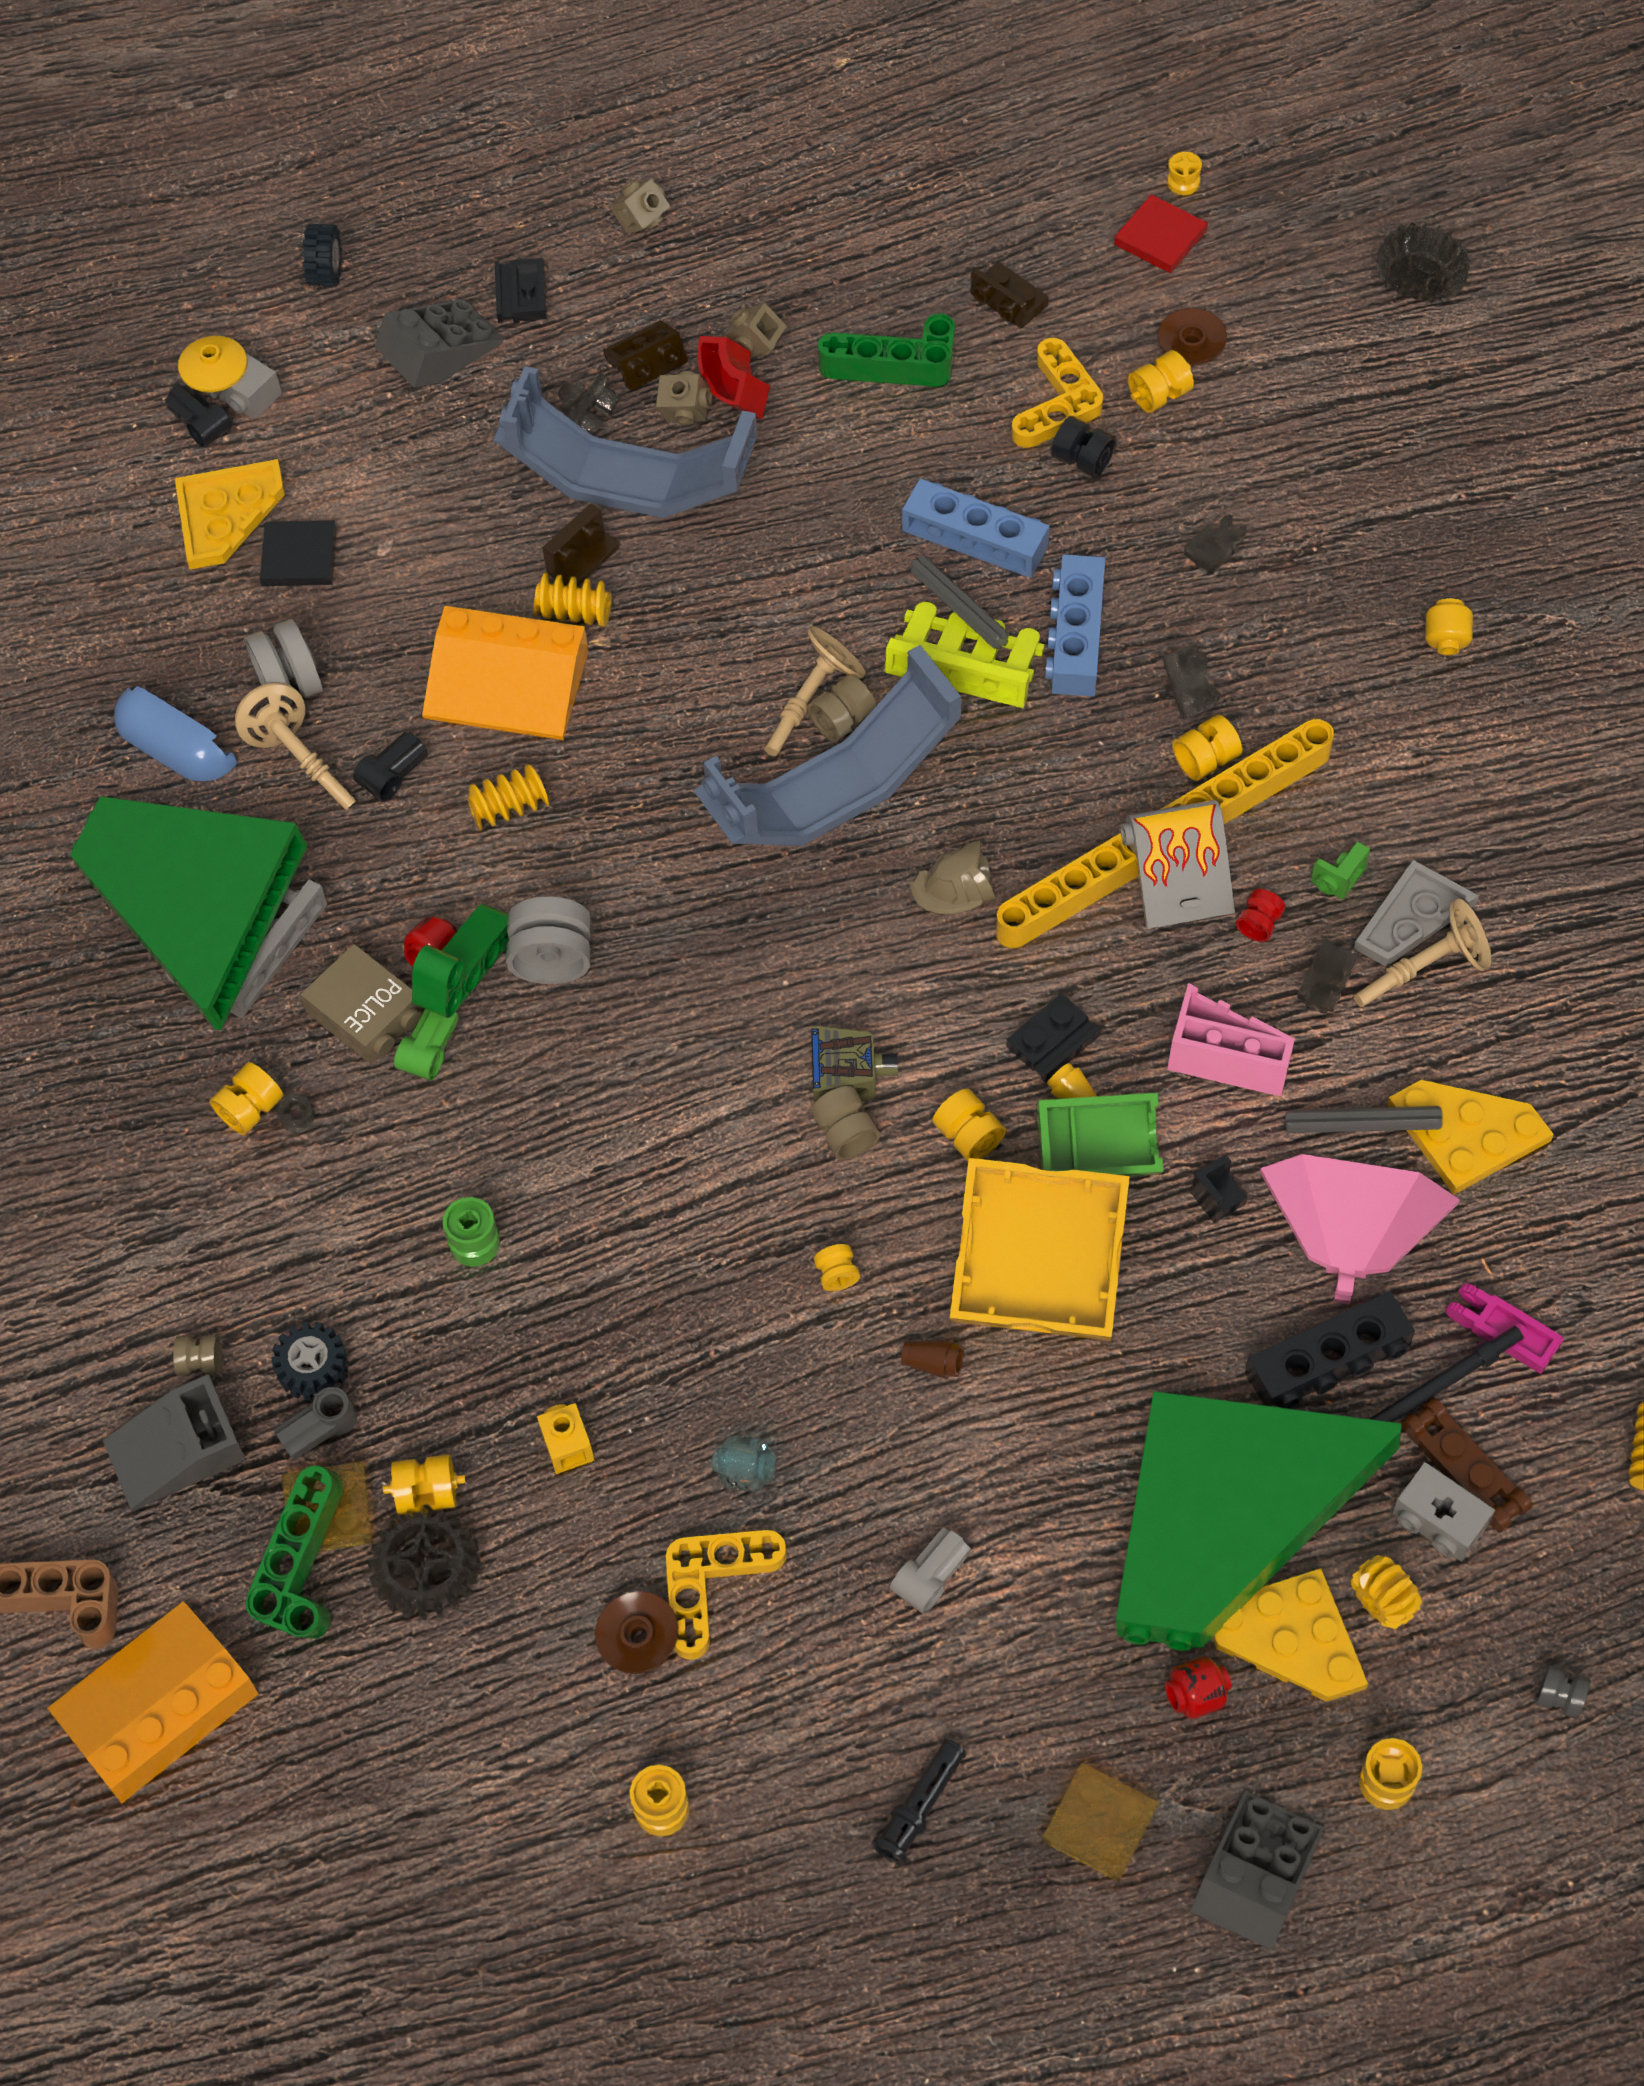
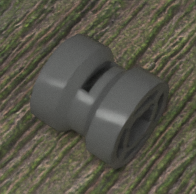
(1561, 1691)

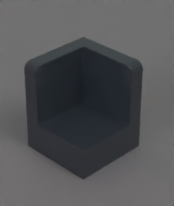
(1217, 1190)

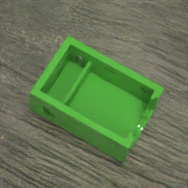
(1100, 1134)

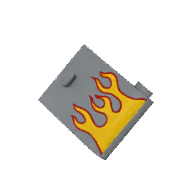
(1181, 858)

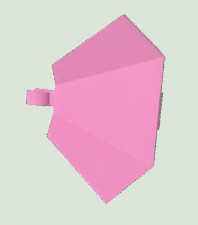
(1355, 1214)

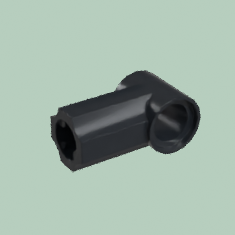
(202, 420)
(384, 773)

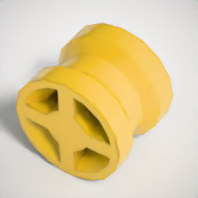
(1184, 173)
(837, 1267)

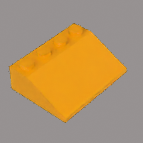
(505, 672)
(153, 1701)

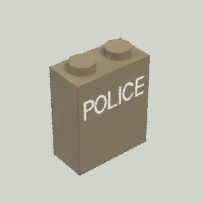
(362, 1004)

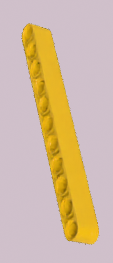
(1097, 883)

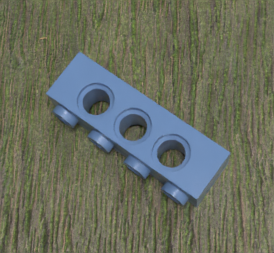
(975, 528)
(1076, 672)

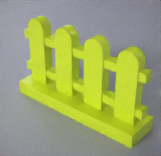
(967, 672)

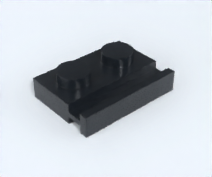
(520, 290)
(1053, 1037)

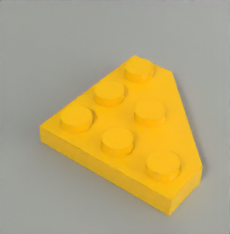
(225, 508)
(1476, 1134)
(1296, 1637)

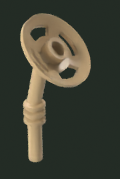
(831, 658)
(277, 726)
(1459, 939)

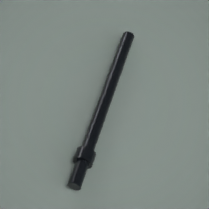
(1482, 1355)

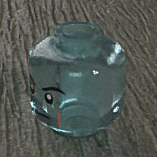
(744, 1463)

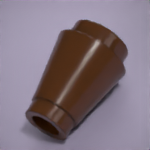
(934, 1357)

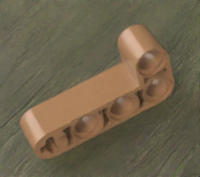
(70, 1596)

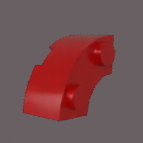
(729, 374)

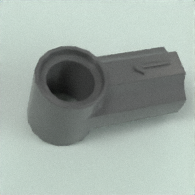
(314, 1426)

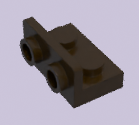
(1008, 294)
(647, 354)
(579, 547)

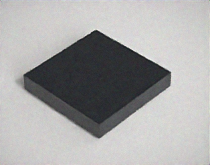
(298, 553)

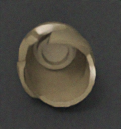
(955, 882)

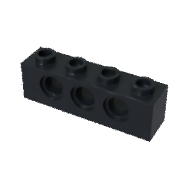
(1377, 1317)

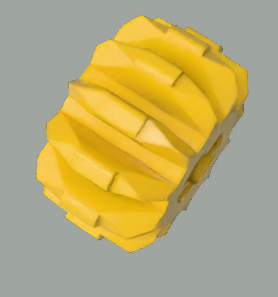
(1386, 1591)

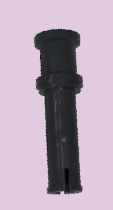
(904, 1815)

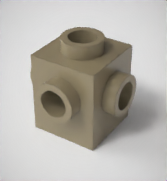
(640, 205)
(756, 329)
(683, 398)

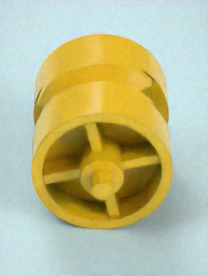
(1167, 378)
(424, 1484)

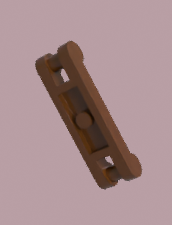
(1465, 1462)

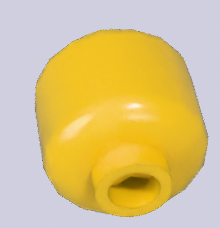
(1449, 626)

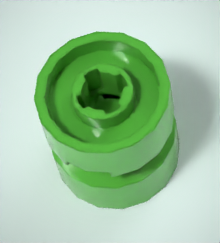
(471, 1231)

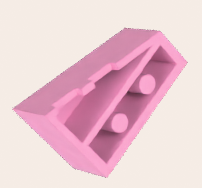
(1228, 1047)

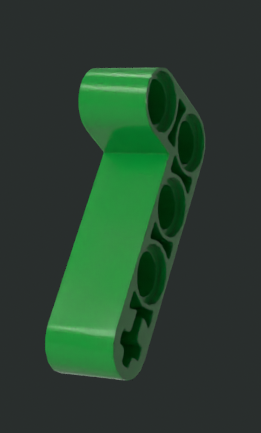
(891, 358)
(449, 975)
(303, 1550)

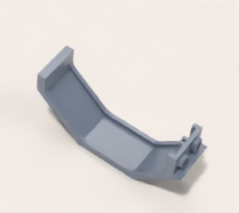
(615, 471)
(845, 777)

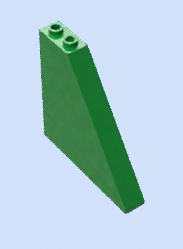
(191, 888)
(1229, 1503)

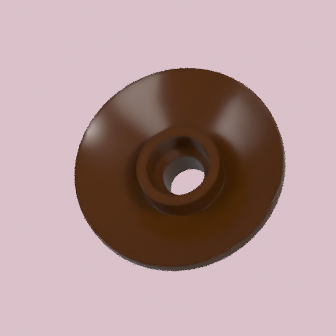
(1193, 334)
(626, 1617)

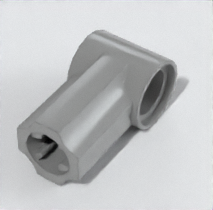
(924, 1579)

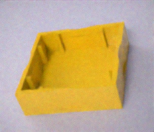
(1039, 1249)

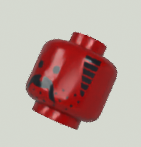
(429, 931)
(1198, 1687)

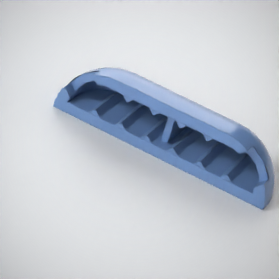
(170, 736)

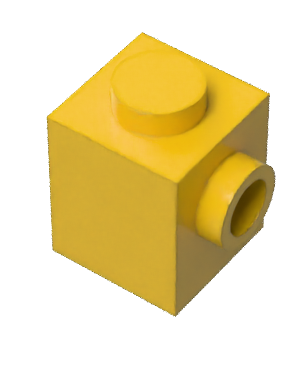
(565, 1437)

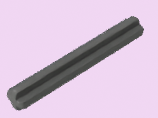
(960, 602)
(1364, 1119)

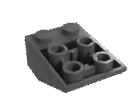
(435, 340)
(173, 1444)
(1257, 1870)

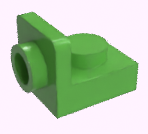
(1342, 877)

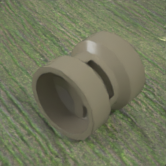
(192, 1355)

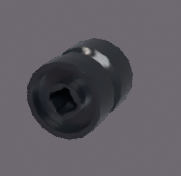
(1082, 446)

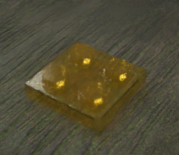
(352, 1518)
(1100, 1822)

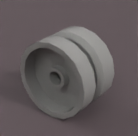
(287, 662)
(548, 940)

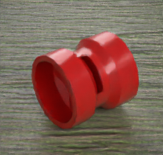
(1262, 912)

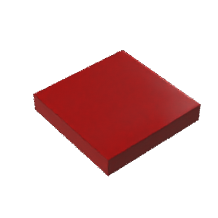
(1160, 233)

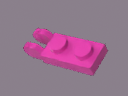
(1498, 1316)

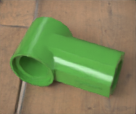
(424, 1050)

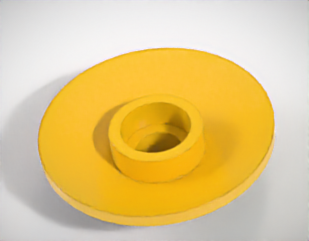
(212, 364)

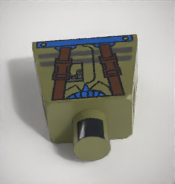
(847, 1059)

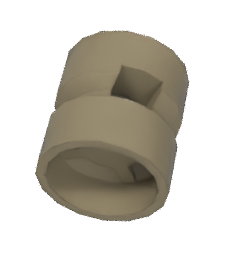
(845, 705)
(843, 1119)

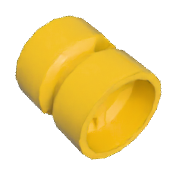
(1203, 749)
(244, 1100)
(964, 1121)
(1390, 1773)
(659, 1800)

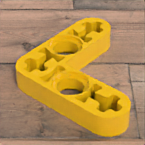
(1068, 400)
(695, 1576)

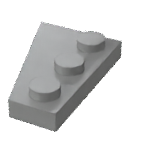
(1410, 914)

